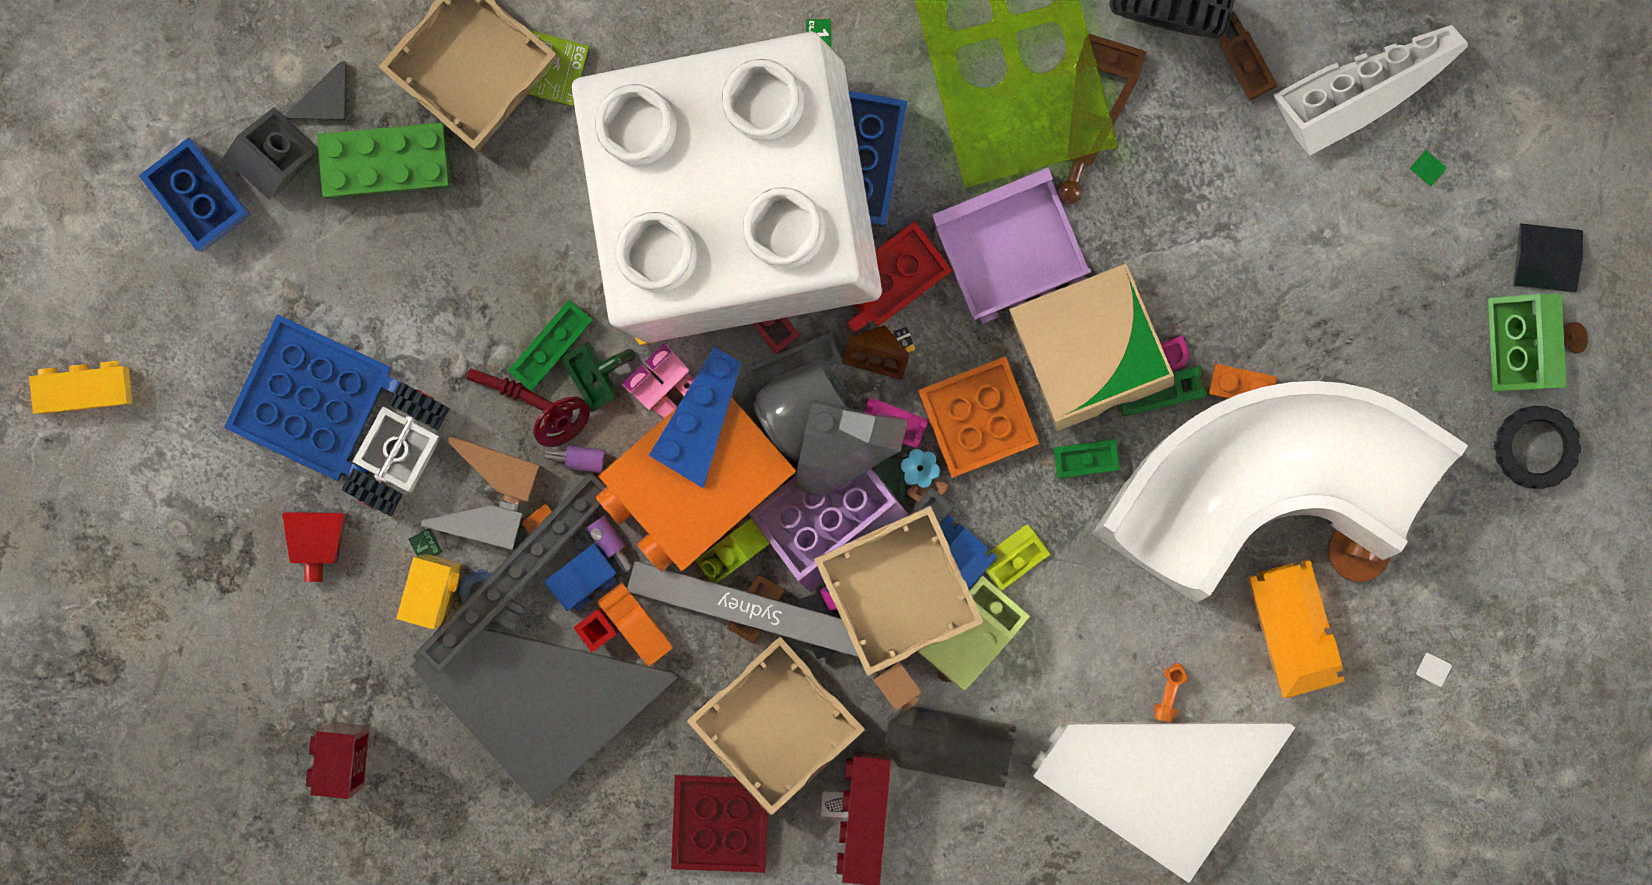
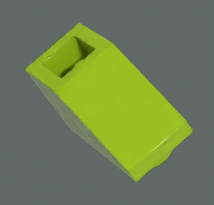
(732, 551)

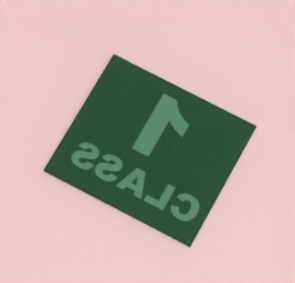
(425, 543)

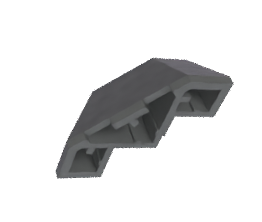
(843, 445)

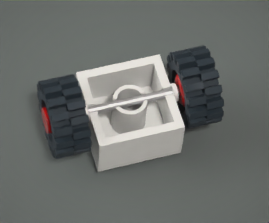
(396, 449)

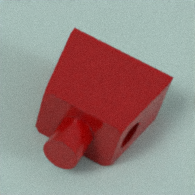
(313, 540)

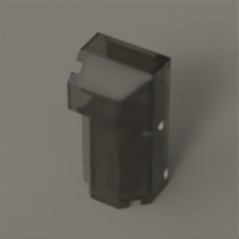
(950, 744)

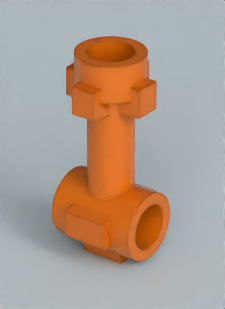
(1175, 676)

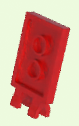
(906, 270)

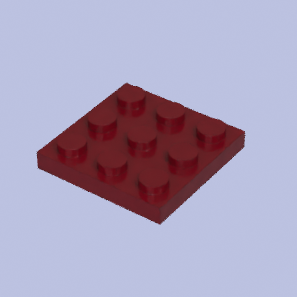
(717, 825)

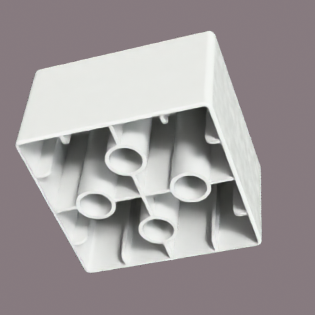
(726, 188)

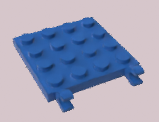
(309, 398)

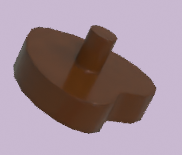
(1575, 337)

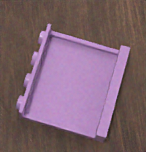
(1010, 245)

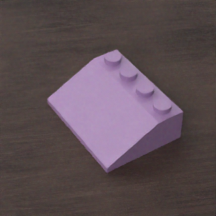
(811, 524)

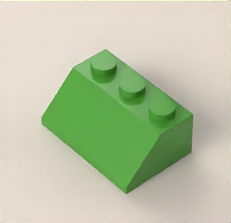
(1527, 342)

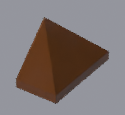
(877, 352)

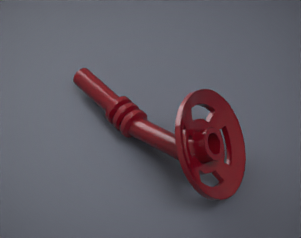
(555, 414)

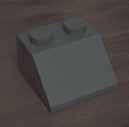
(270, 153)

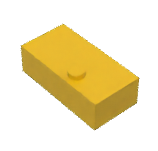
(429, 591)

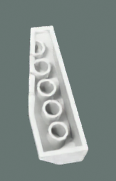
(1353, 95)

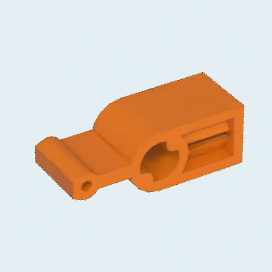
(635, 624)

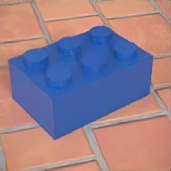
(195, 195)

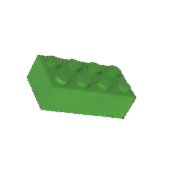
(384, 161)

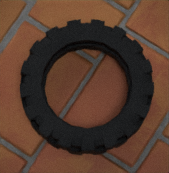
(1569, 457)

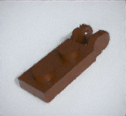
(1246, 61)

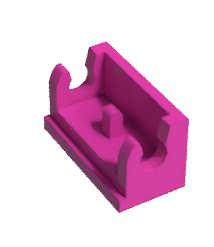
(915, 425)

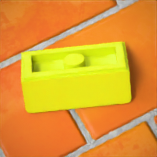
(1016, 557)

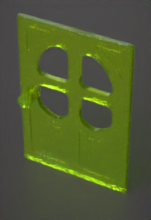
(1029, 115)

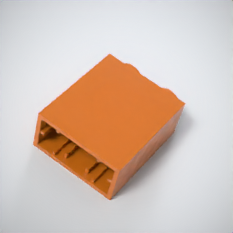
(677, 512)

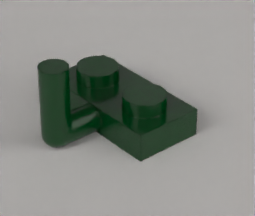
(592, 376)

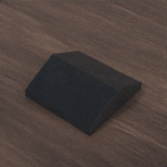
(1548, 258)

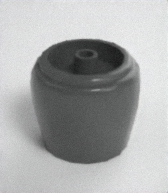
(786, 402)

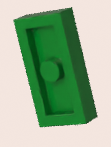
(1086, 458)

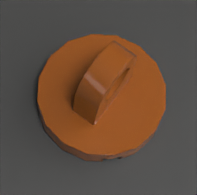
(1353, 560)

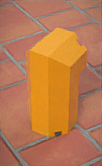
(1294, 629)

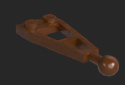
(1119, 61)

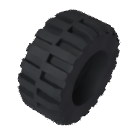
(1189, 17)

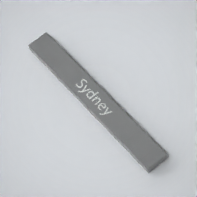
(740, 607)

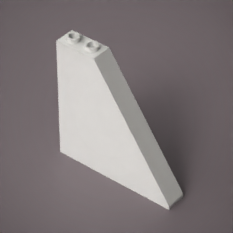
(1161, 782)

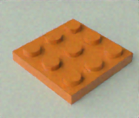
(978, 417)

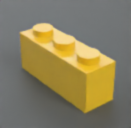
(80, 388)

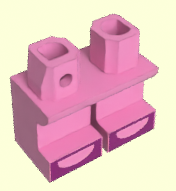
(650, 390)

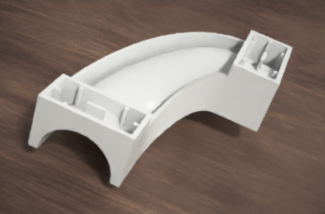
(1271, 457)

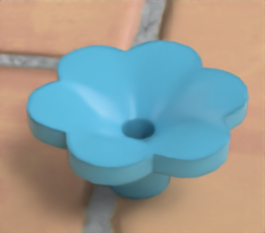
(927, 461)

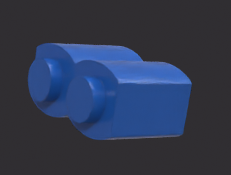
(581, 577)

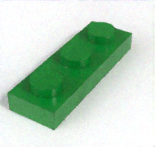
(550, 345)

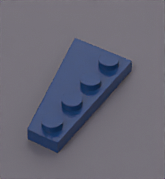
(695, 427)

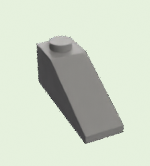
(486, 524)

